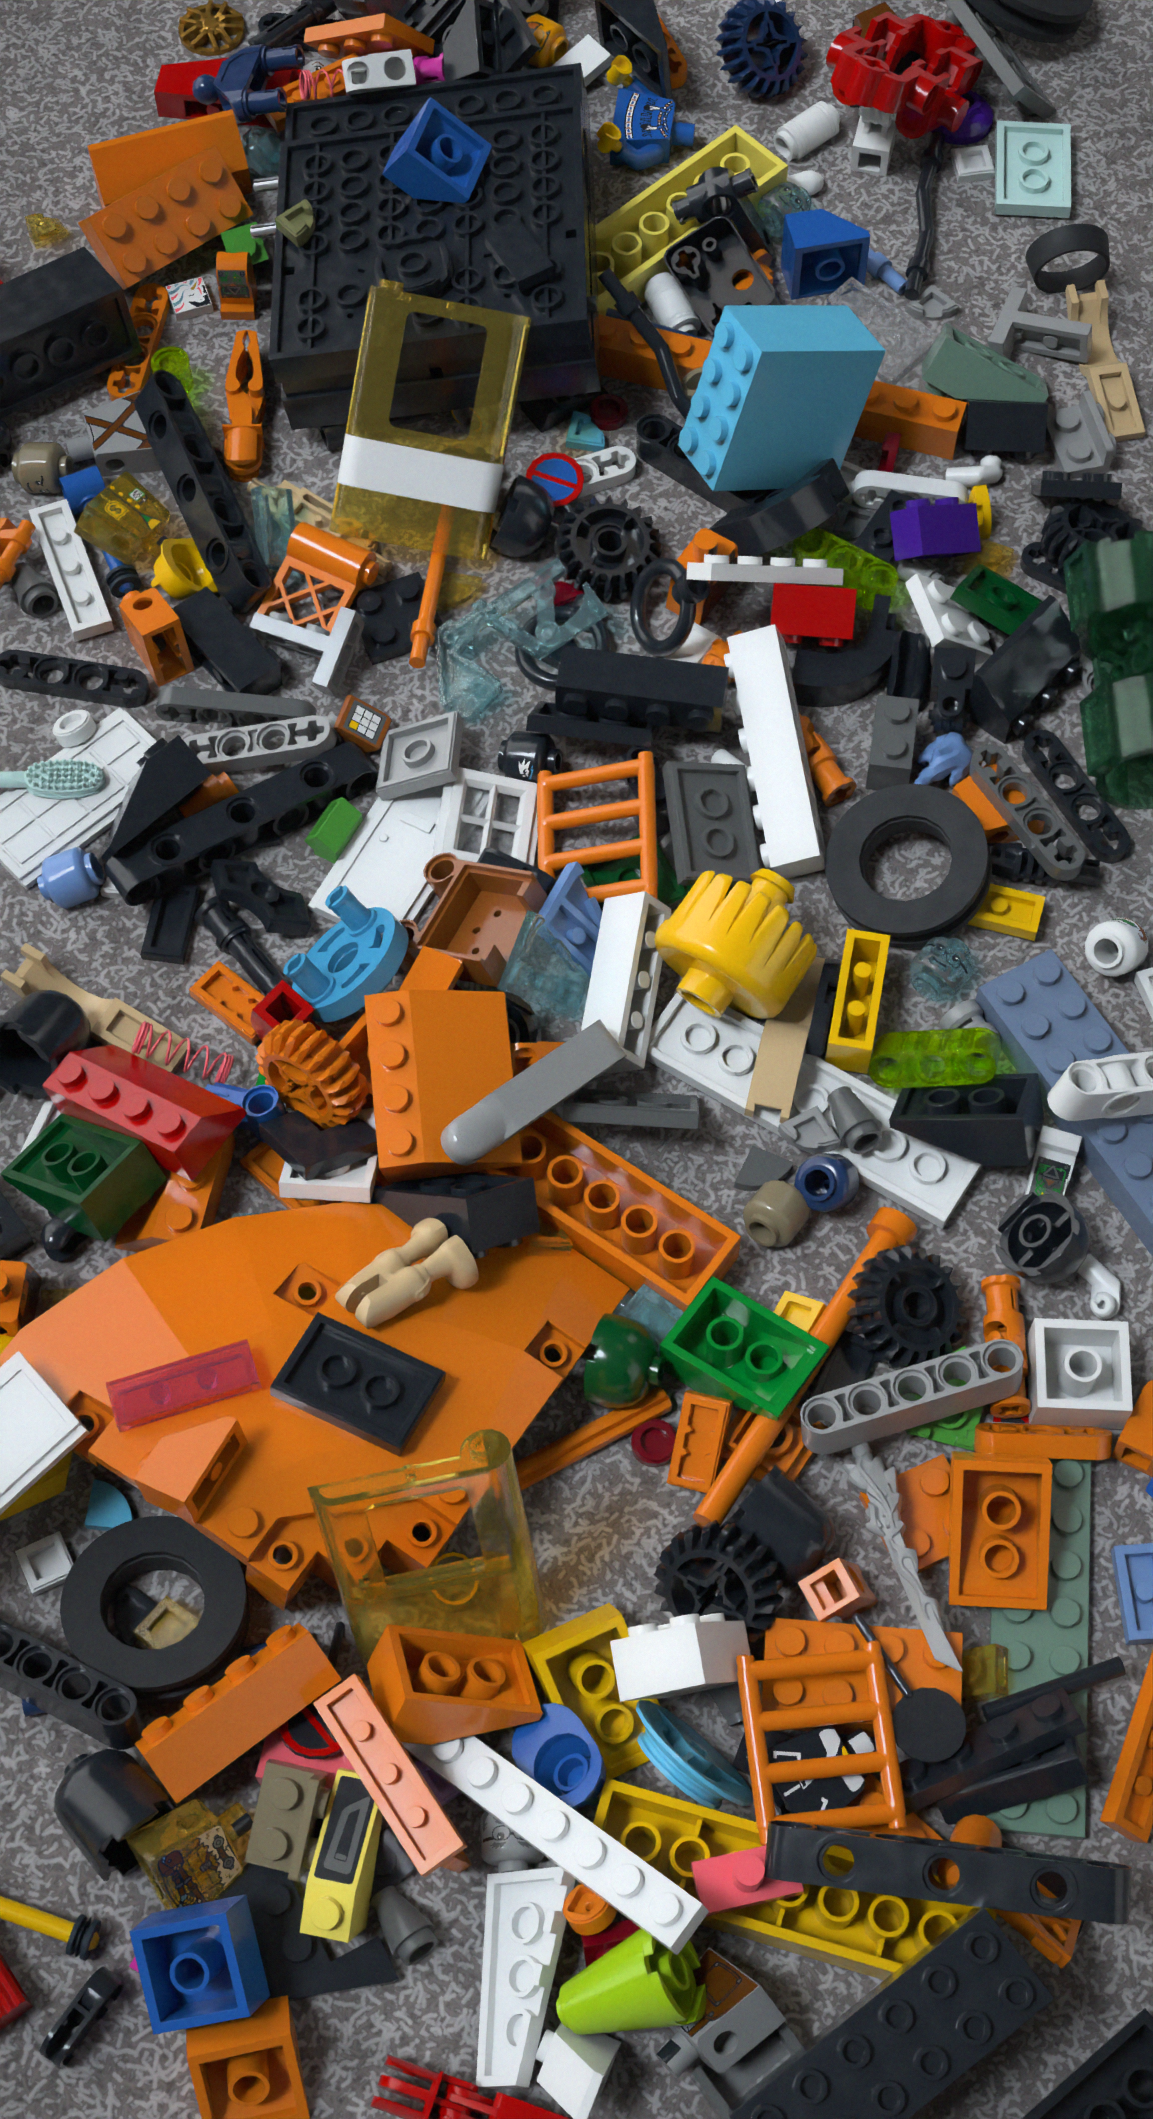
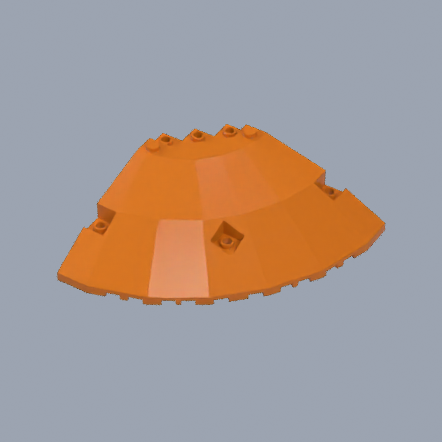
(243, 1285)

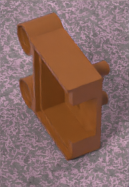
(475, 916)

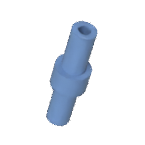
(881, 267)

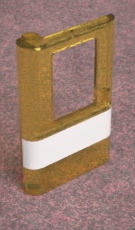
(417, 484)

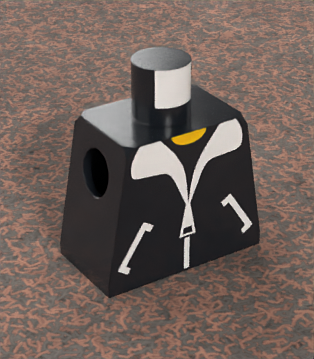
(823, 1792)

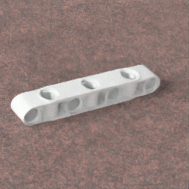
(1105, 1088)

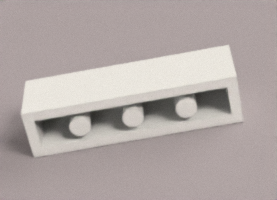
(626, 974)

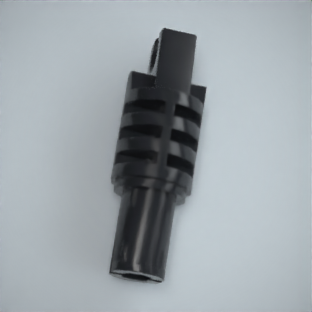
(1016, 862)

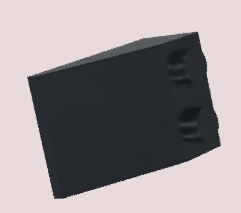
(636, 32)
(163, 782)
(981, 1122)
(473, 1205)

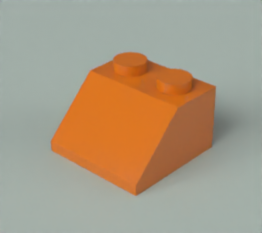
(249, 2066)

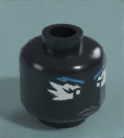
(527, 754)

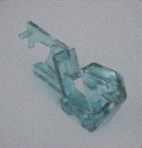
(473, 689)

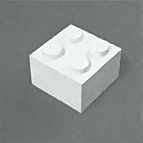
(1079, 1373)
(678, 1657)

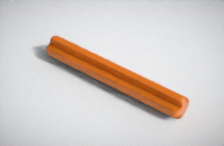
(591, 1438)

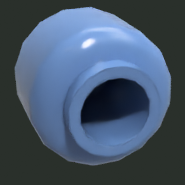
(71, 877)

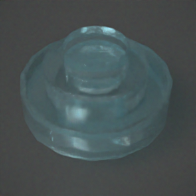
(262, 151)

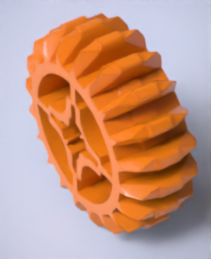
(312, 1073)

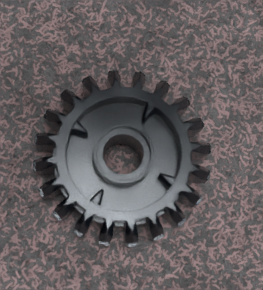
(606, 525)
(881, 1312)

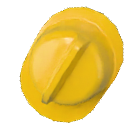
(181, 569)

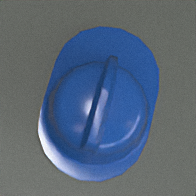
(561, 1756)

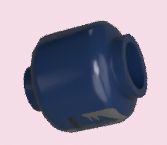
(824, 1169)

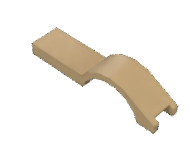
(1106, 376)
(109, 1019)
(783, 1048)

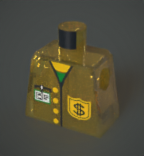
(124, 520)

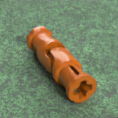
(824, 766)
(1006, 1323)

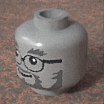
(505, 1848)

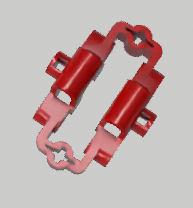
(916, 94)

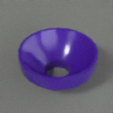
(975, 125)

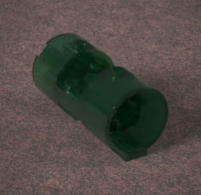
(1113, 614)

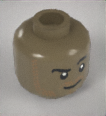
(40, 466)

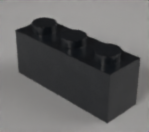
(226, 646)

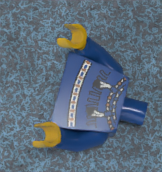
(641, 124)

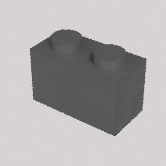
(892, 742)

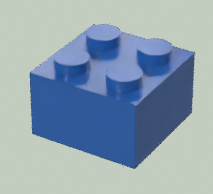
(199, 1964)

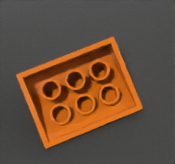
(430, 1064)

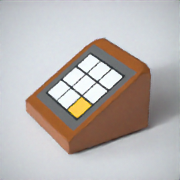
(362, 724)

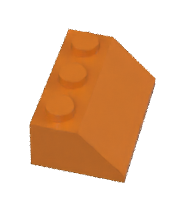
(178, 1205)

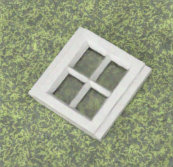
(487, 813)

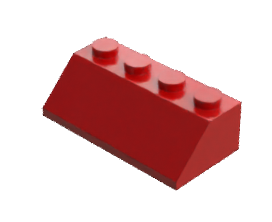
(141, 1100)

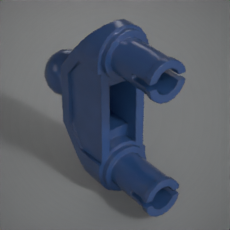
(243, 81)

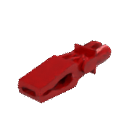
(457, 2102)

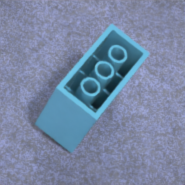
(778, 394)

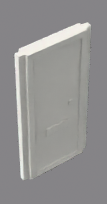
(43, 827)
(388, 857)
(34, 1428)

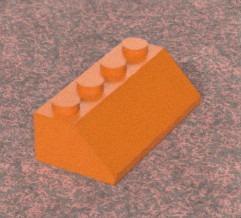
(138, 158)
(237, 1710)

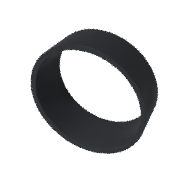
(1063, 241)

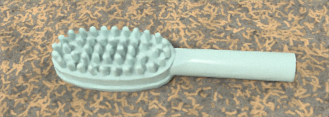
(57, 779)

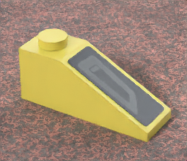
(343, 1862)

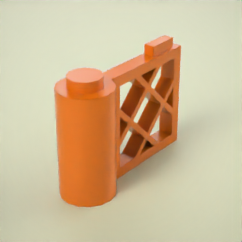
(326, 560)
(1048, 1934)

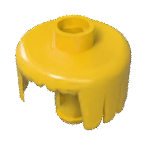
(735, 945)

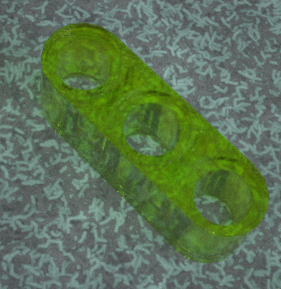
(859, 567)
(951, 1045)

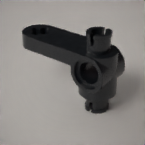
(725, 195)

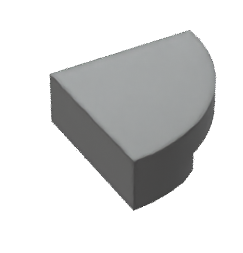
(932, 304)
(809, 1132)

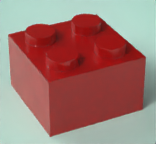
(813, 612)

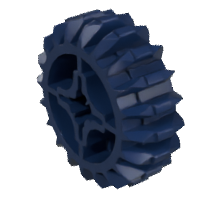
(761, 47)

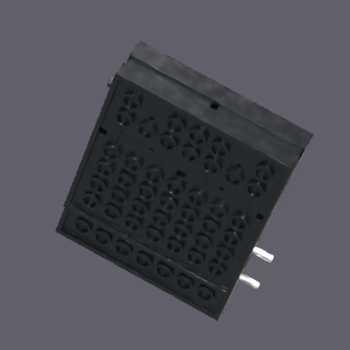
(532, 174)

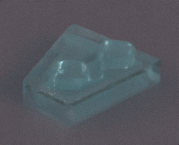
(543, 969)

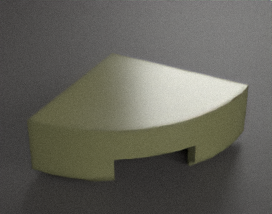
(297, 223)

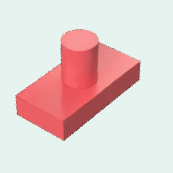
(738, 1882)

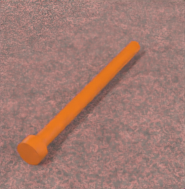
(886, 1230)

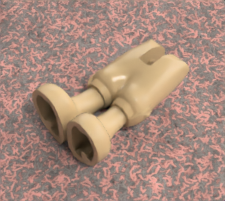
(393, 1284)

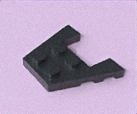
(297, 1961)

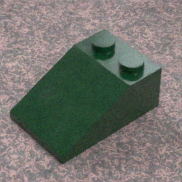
(86, 1175)

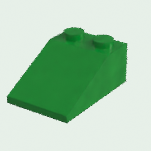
(740, 1351)

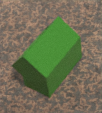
(334, 829)

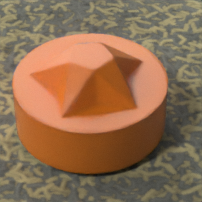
(587, 1911)

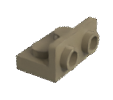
(287, 1818)

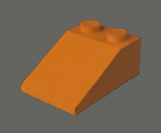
(999, 1530)
(450, 1684)

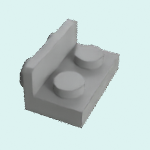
(1080, 437)

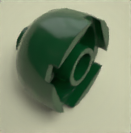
(623, 1363)

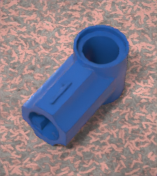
(259, 1102)

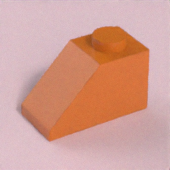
(190, 1466)

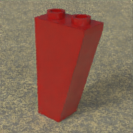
(175, 94)

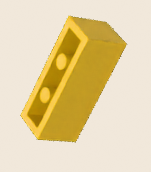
(857, 1000)

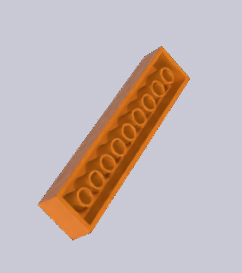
(608, 1205)

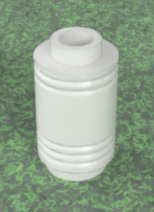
(807, 131)
(670, 304)

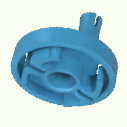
(348, 958)

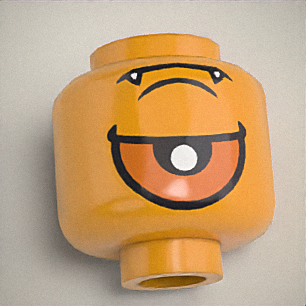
(551, 40)

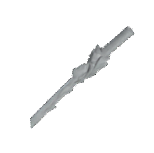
(885, 1521)

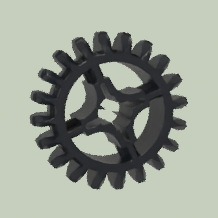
(1085, 520)
(746, 1584)

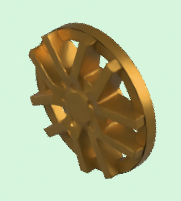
(211, 28)

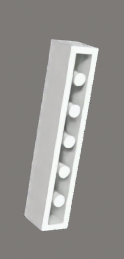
(776, 753)

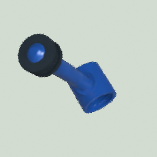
(79, 490)

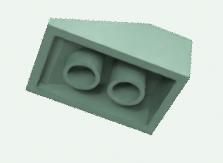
(974, 371)

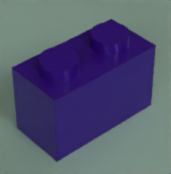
(935, 530)

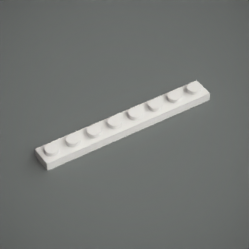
(566, 1838)

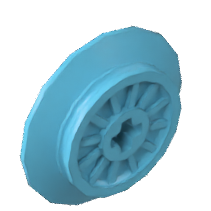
(689, 1759)

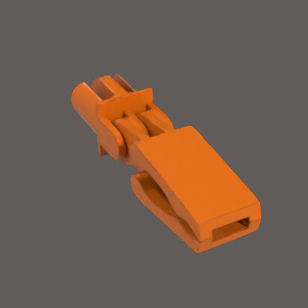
(244, 435)

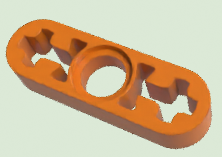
(1044, 1440)

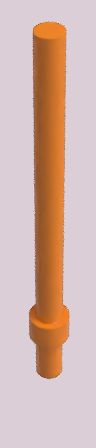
(424, 628)

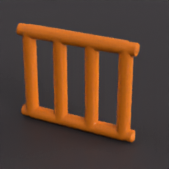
(643, 807)
(875, 1709)

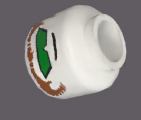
(1116, 946)

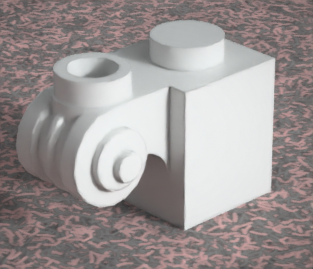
(873, 141)

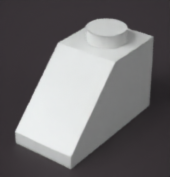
(575, 2068)

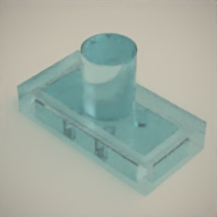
(272, 523)

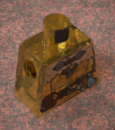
(191, 1852)

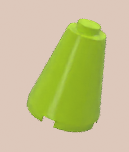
(634, 1989)

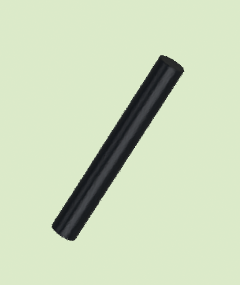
(1071, 1682)

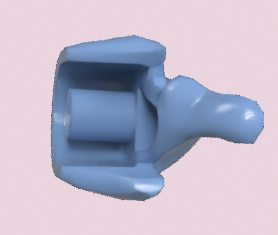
(945, 756)

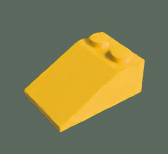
(579, 1672)

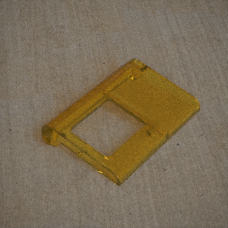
(475, 1596)

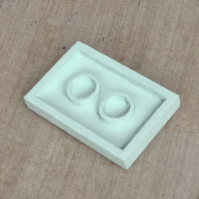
(1033, 169)

